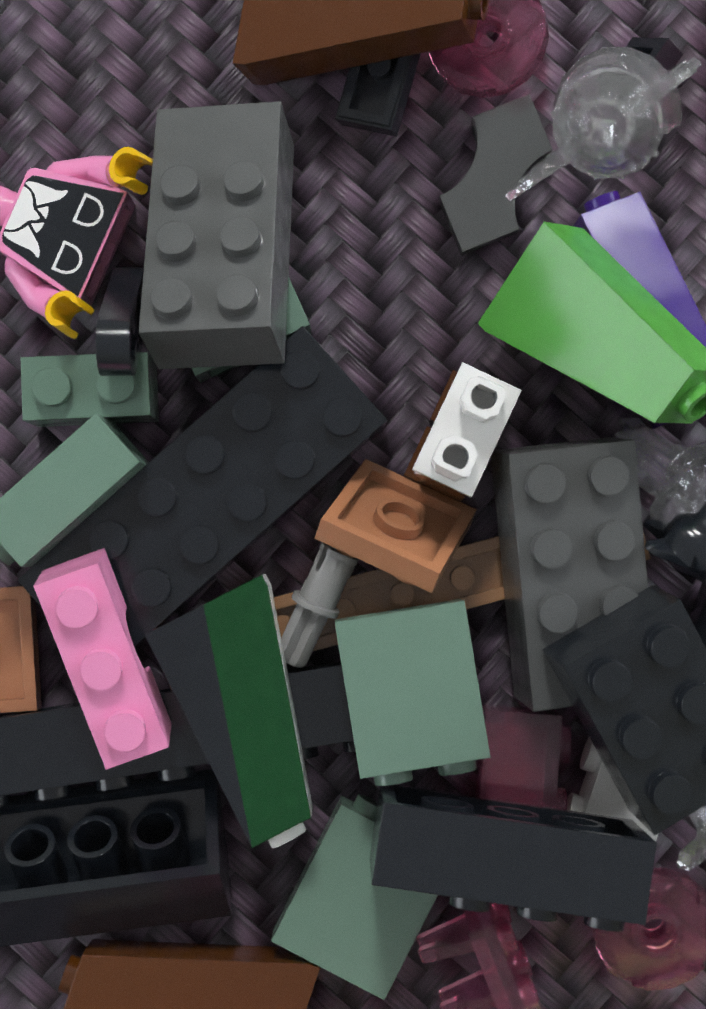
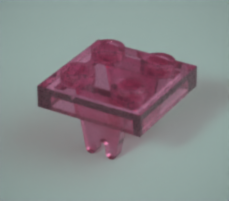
(505, 967)

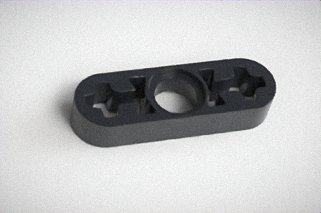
(118, 323)

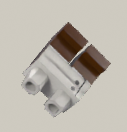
(463, 432)

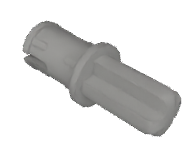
(316, 603)

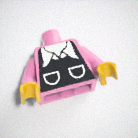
(66, 231)

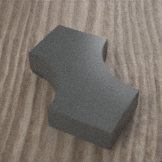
(506, 147)

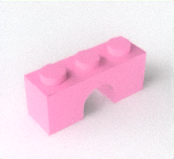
(100, 658)

